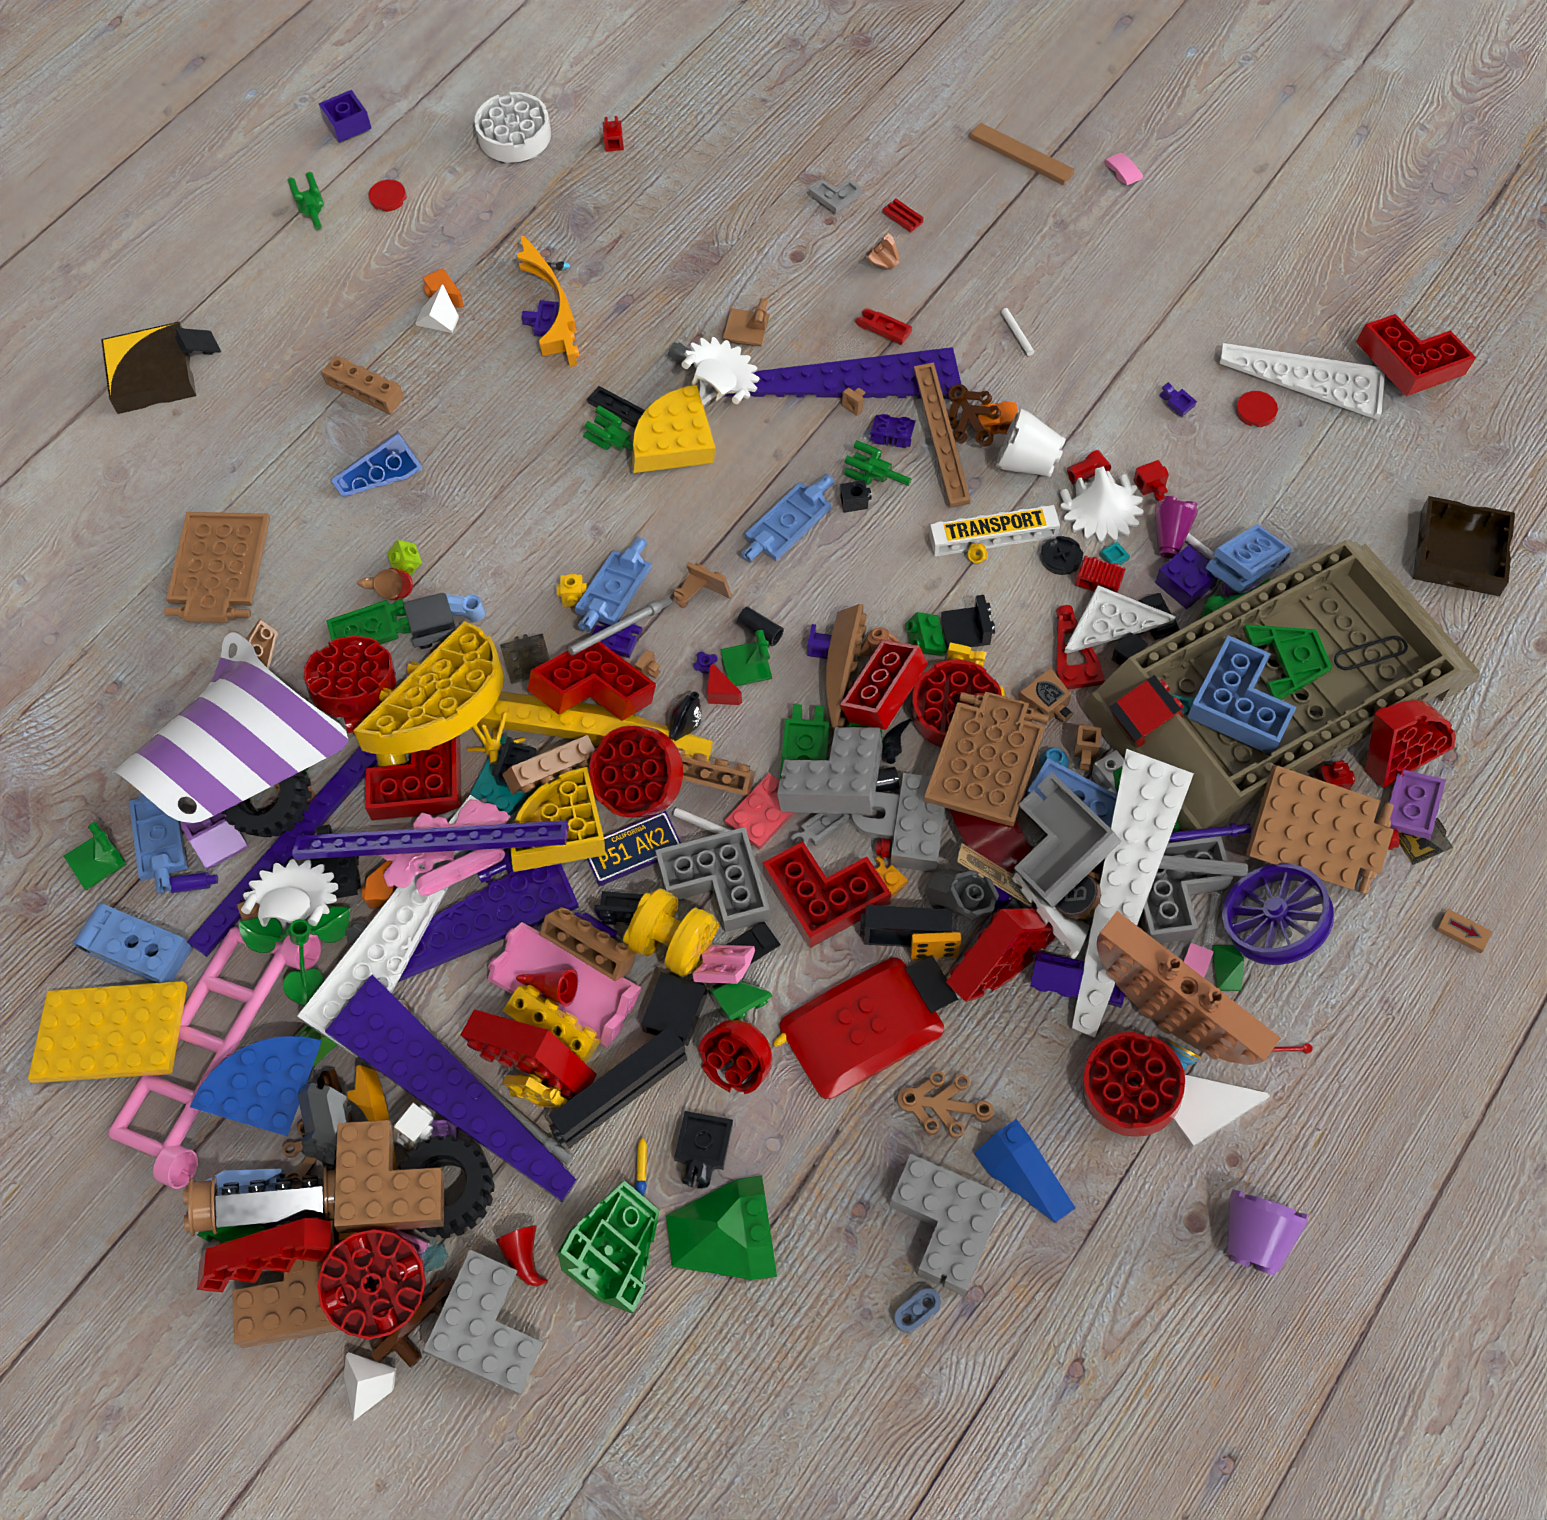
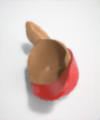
(389, 583)

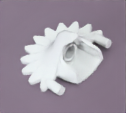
(721, 370)
(1102, 506)
(291, 894)

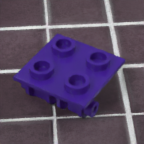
(893, 427)

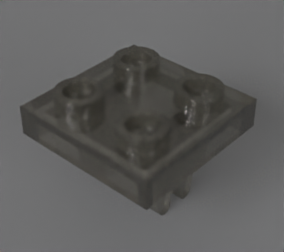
(523, 656)

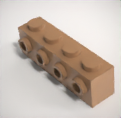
(363, 384)
(549, 765)
(717, 773)
(588, 943)

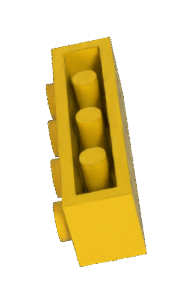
(533, 1009)

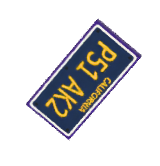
(633, 848)

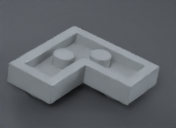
(833, 197)

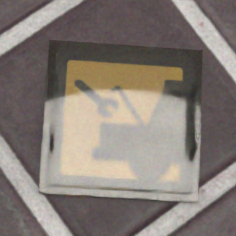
(1420, 849)

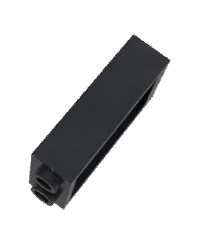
(897, 924)

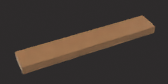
(1022, 153)

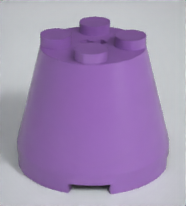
(1262, 1231)

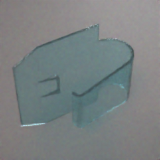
(435, 1255)

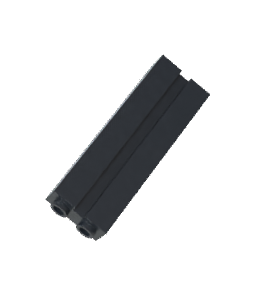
(617, 1088)

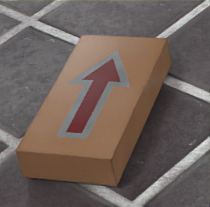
(1464, 931)

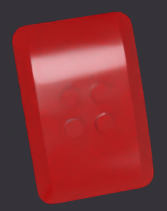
(860, 1028)

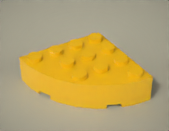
(673, 433)
(562, 800)

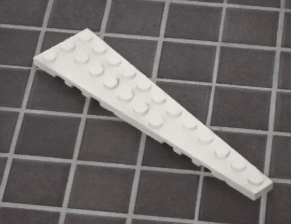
(1143, 820)

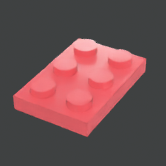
(760, 813)

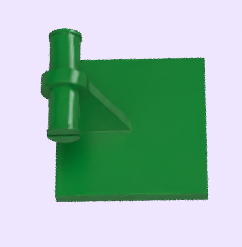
(748, 662)
(94, 858)

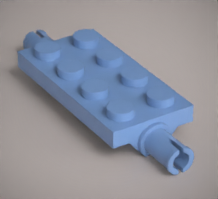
(788, 520)
(613, 586)
(156, 842)

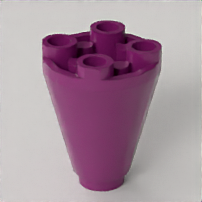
(1173, 524)

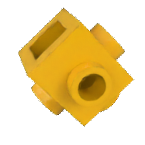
(571, 589)

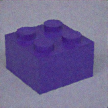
(345, 116)
(1186, 577)

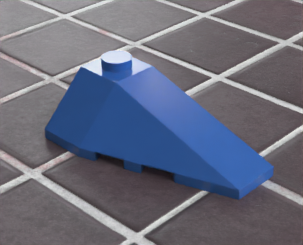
(383, 464)
(1021, 1167)

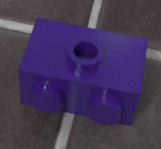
(1057, 974)

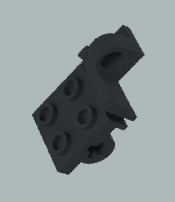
(344, 869)

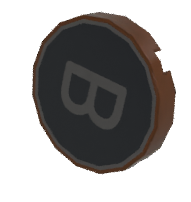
(1080, 899)

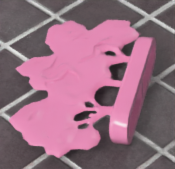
(405, 866)

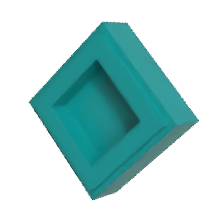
(1114, 554)

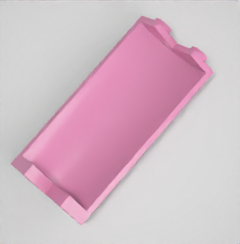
(598, 1001)

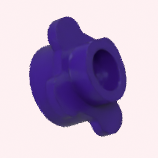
(704, 667)

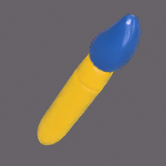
(641, 1185)

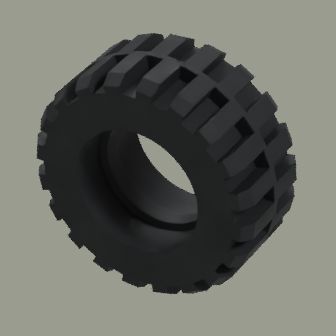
(281, 817)
(478, 1186)

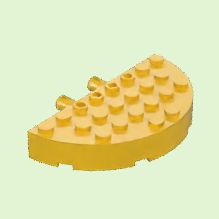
(438, 697)

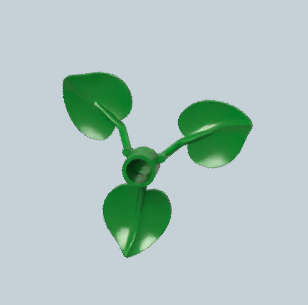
(262, 939)

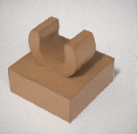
(853, 400)
(648, 665)

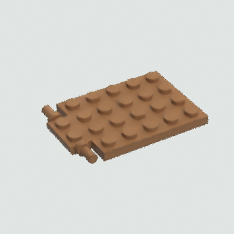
(217, 566)
(987, 757)
(1321, 829)

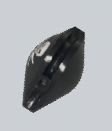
(684, 716)

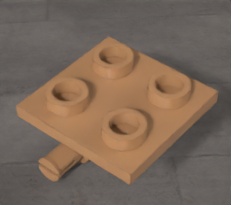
(747, 326)
(700, 578)

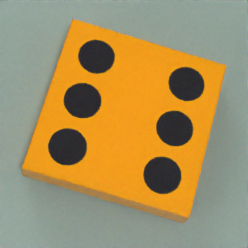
(936, 944)

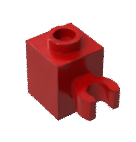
(613, 135)
(1151, 479)
(1337, 774)

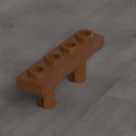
(398, 1341)

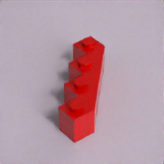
(266, 1250)

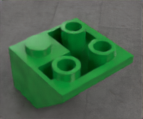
(737, 999)

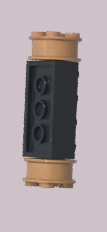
(257, 1202)

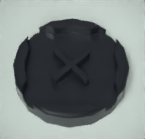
(1061, 555)

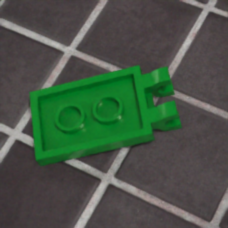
(374, 621)
(805, 738)

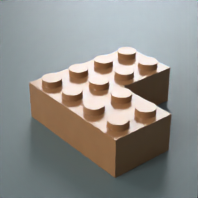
(372, 1192)
(282, 1308)

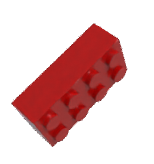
(884, 684)

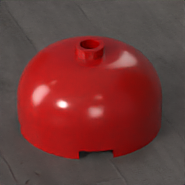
(744, 1047)

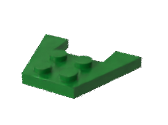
(1298, 652)

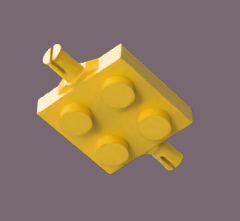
(531, 1089)

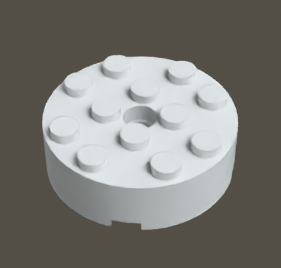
(513, 127)

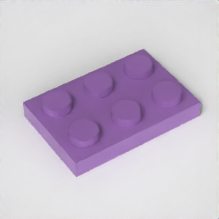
(1416, 803)

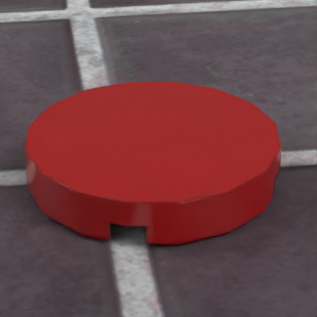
(387, 195)
(1256, 408)

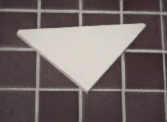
(1114, 617)
(1065, 929)
(1211, 1106)

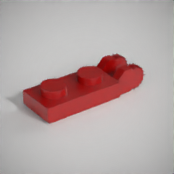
(884, 325)

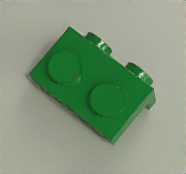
(926, 632)

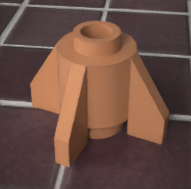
(884, 253)
(874, 639)

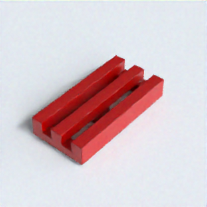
(905, 214)

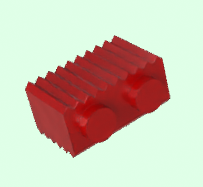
(1101, 573)

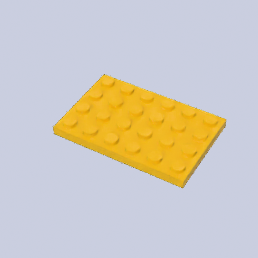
(108, 1032)

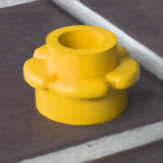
(973, 557)

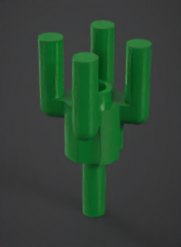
(308, 201)
(612, 432)
(873, 467)

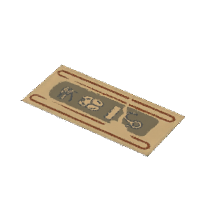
(987, 868)

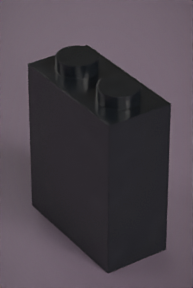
(675, 1004)

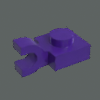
(1179, 401)

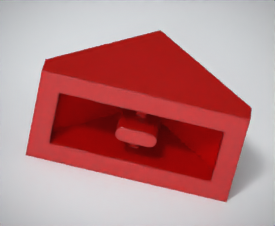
(721, 689)

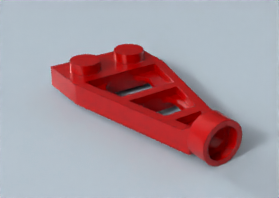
(1075, 675)

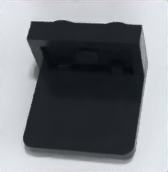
(429, 619)
(969, 625)
(617, 907)

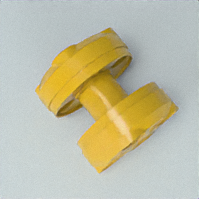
(656, 924)

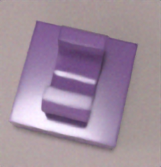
(444, 1128)

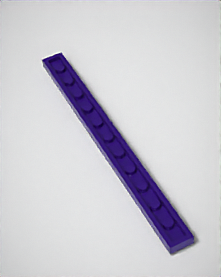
(320, 810)
(431, 840)

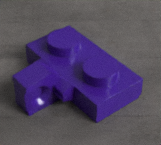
(542, 318)

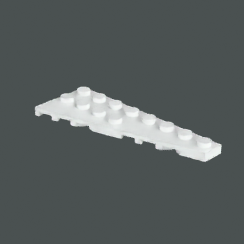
(1334, 381)

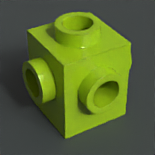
(404, 556)

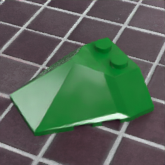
(725, 1232)
(611, 1248)

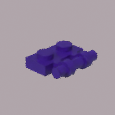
(621, 642)

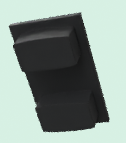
(196, 340)
(1157, 601)
(760, 938)
(931, 984)

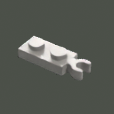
(820, 827)

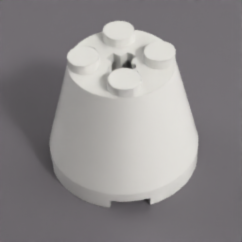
(1030, 446)

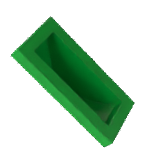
(1228, 967)

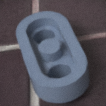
(916, 1310)

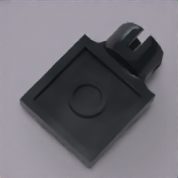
(702, 1147)

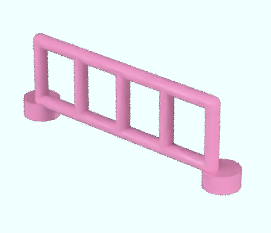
(174, 1162)

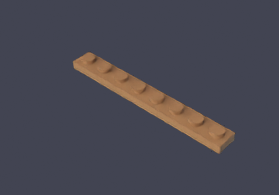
(942, 435)

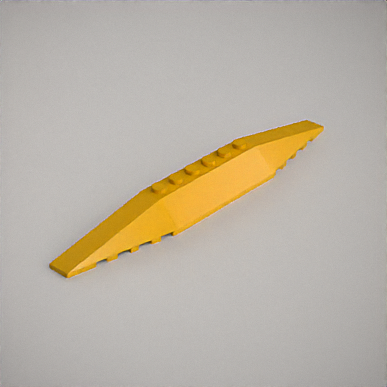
(531, 715)

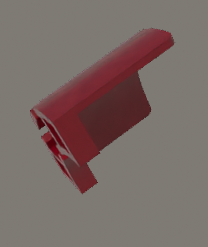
(995, 841)

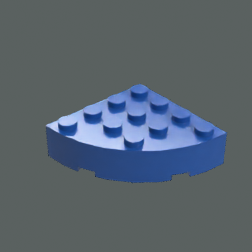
(260, 1083)

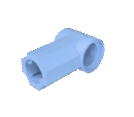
(463, 607)

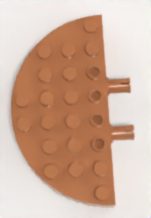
(1180, 997)

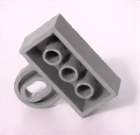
(909, 822)

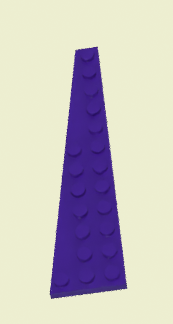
(875, 375)
(490, 915)
(405, 1052)

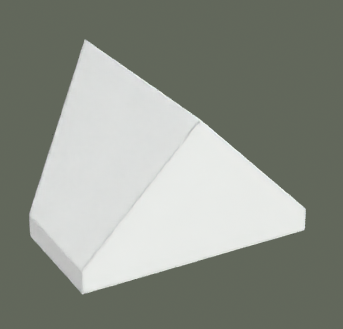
(438, 313)
(366, 1382)

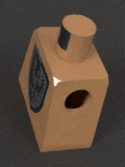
(1048, 696)

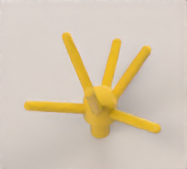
(493, 745)

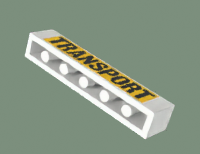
(994, 530)

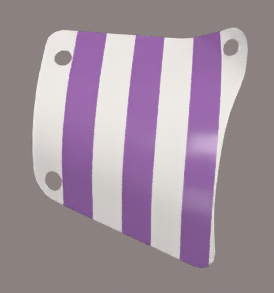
(232, 740)

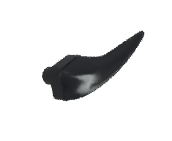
(892, 742)

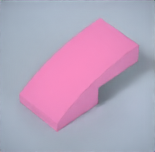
(1125, 169)

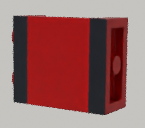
(1145, 709)

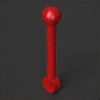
(1306, 1048)

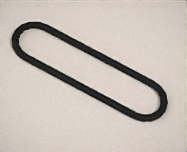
(1371, 661)

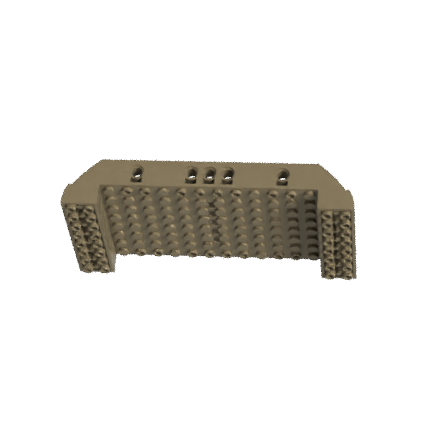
(1349, 603)

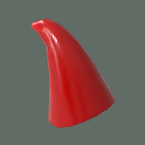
(557, 985)
(518, 1252)

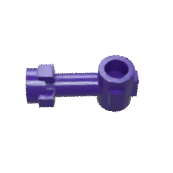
(506, 864)

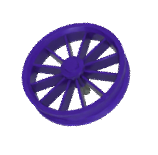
(1278, 914)

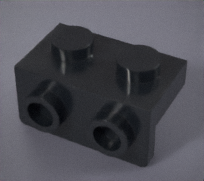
(510, 755)

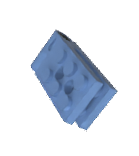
(1248, 558)
(1096, 797)
(132, 944)

